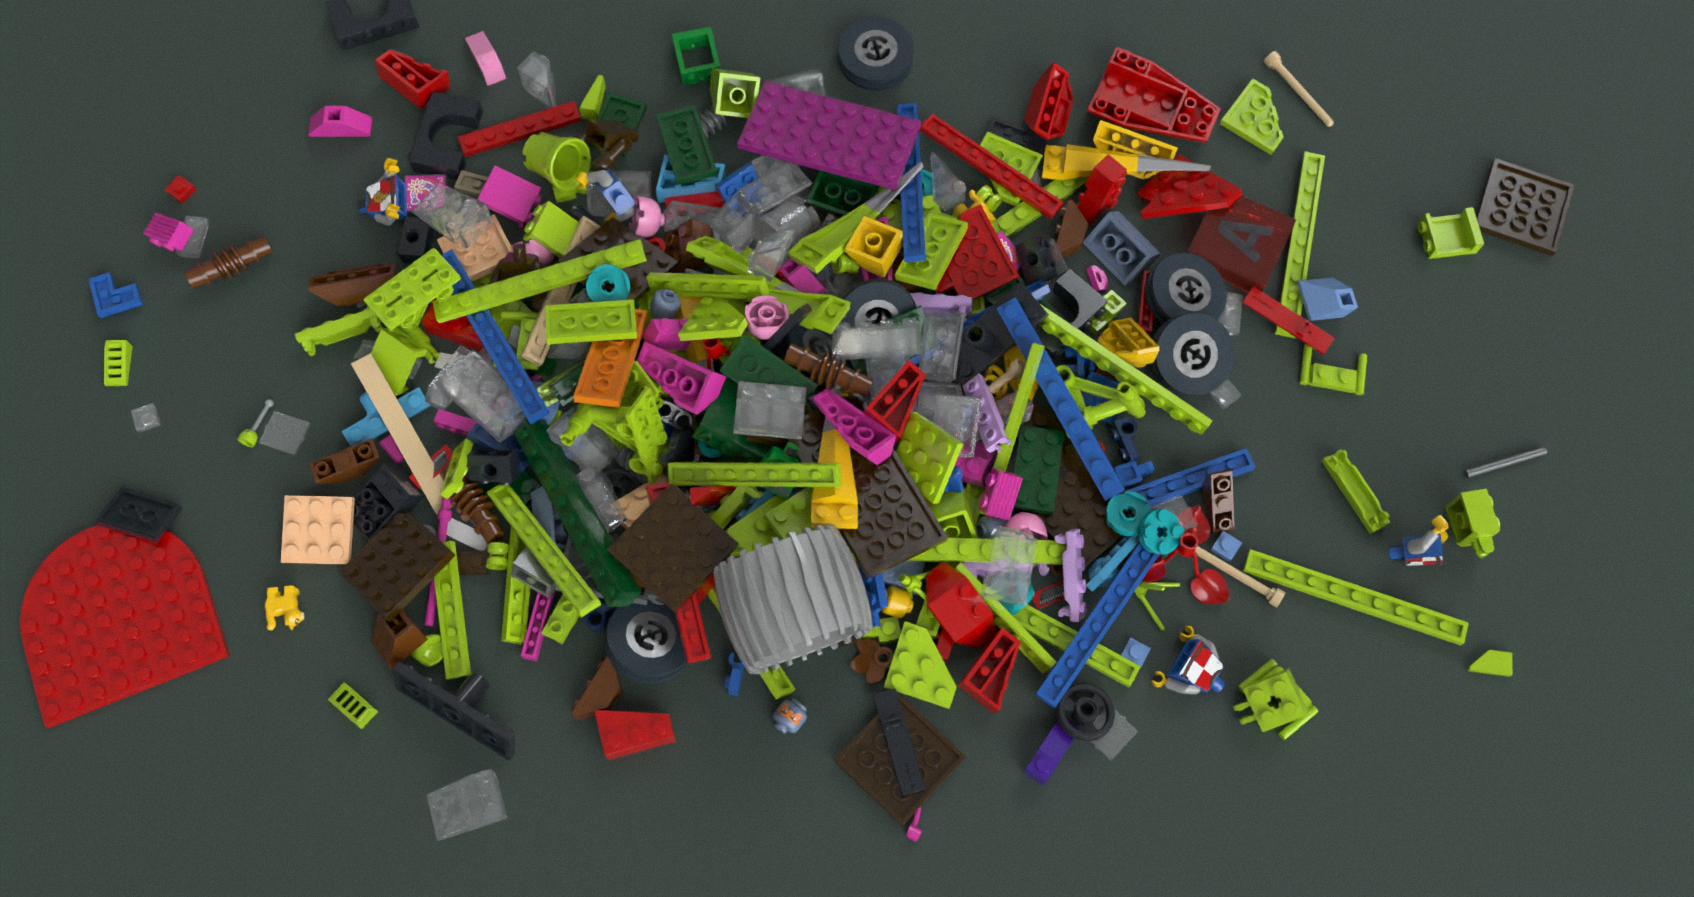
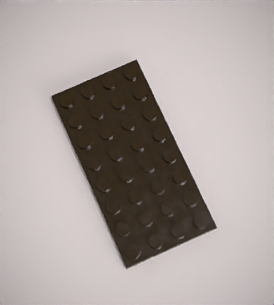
(1077, 496)
(891, 510)

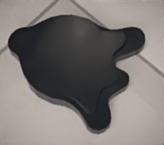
(680, 448)

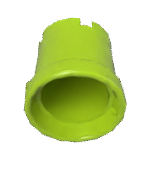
(557, 159)

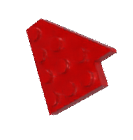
(1186, 192)
(979, 261)

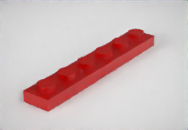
(519, 128)

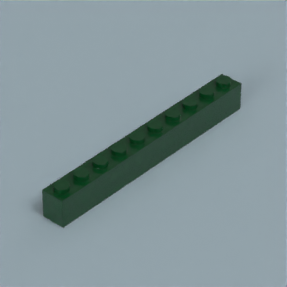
(576, 513)

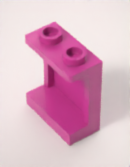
(510, 196)

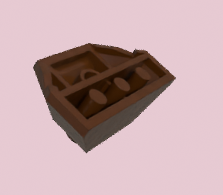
(351, 284)

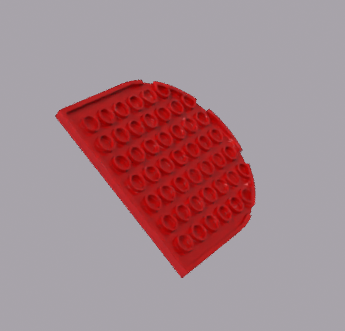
(115, 620)

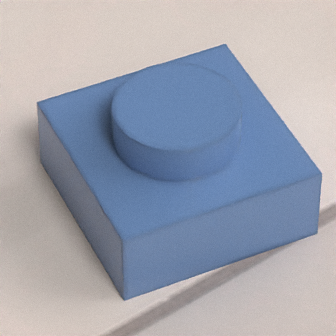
(1226, 546)
(1135, 651)

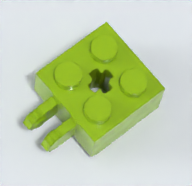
(1473, 521)
(1264, 711)

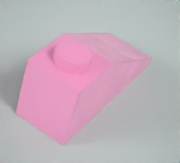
(486, 58)

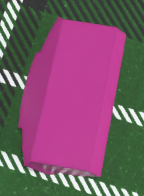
(1098, 278)
(392, 449)

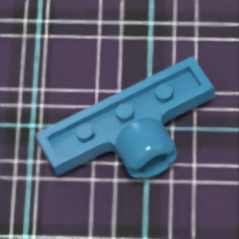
(373, 425)
(1105, 569)

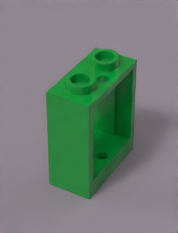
(691, 40)

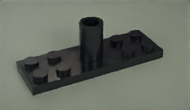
(989, 337)
(457, 708)

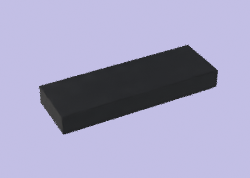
(1018, 135)
(791, 323)

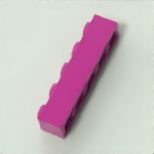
(454, 422)
(537, 623)

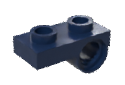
(1124, 441)
(603, 611)

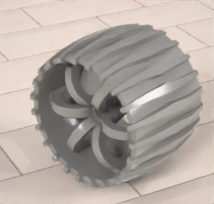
(792, 598)

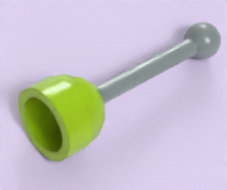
(249, 436)

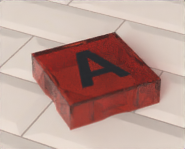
(1243, 242)

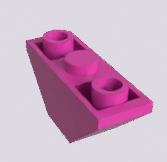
(339, 122)
(801, 277)

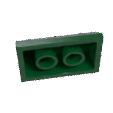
(840, 193)

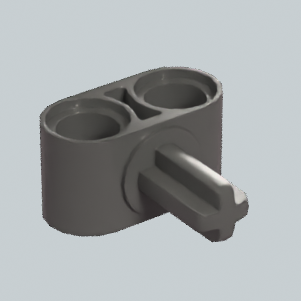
(673, 413)

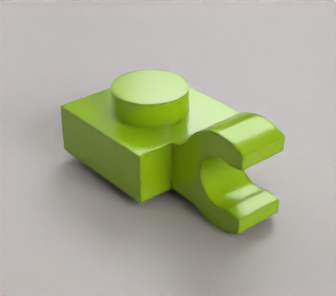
(887, 632)

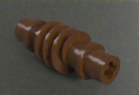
(228, 262)
(828, 370)
(475, 507)

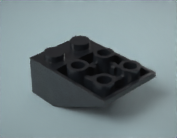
(383, 497)

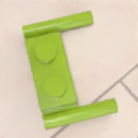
(527, 323)
(1333, 377)
(1271, 668)

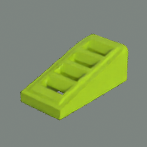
(592, 102)
(115, 349)
(364, 717)

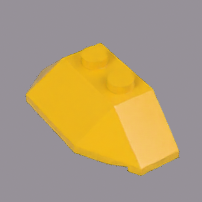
(1122, 140)
(1129, 342)

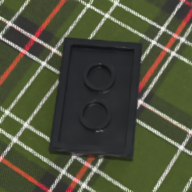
(139, 514)

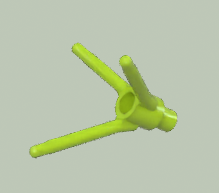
(913, 583)
(1141, 591)

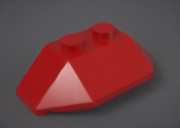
(1050, 103)
(958, 607)

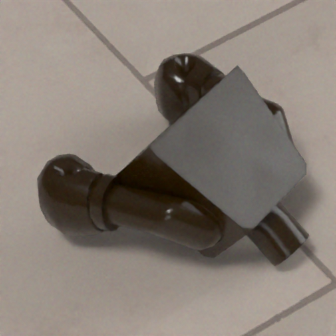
(609, 138)
(516, 264)

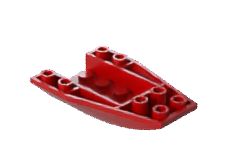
(1151, 100)

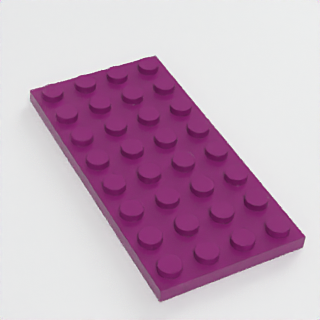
(830, 135)

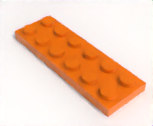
(609, 368)

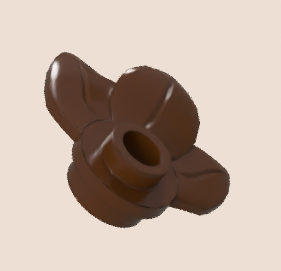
(869, 662)

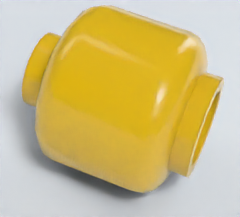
(898, 602)

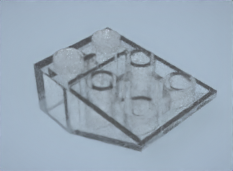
(454, 214)
(466, 804)

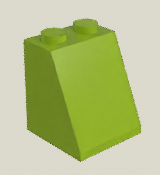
(733, 92)
(954, 515)

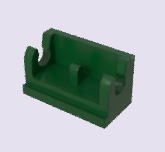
(566, 385)

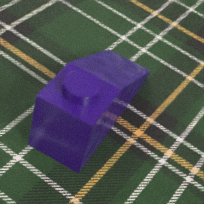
(1049, 754)

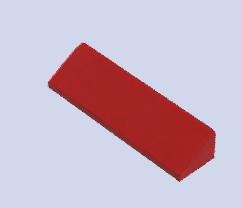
(709, 495)

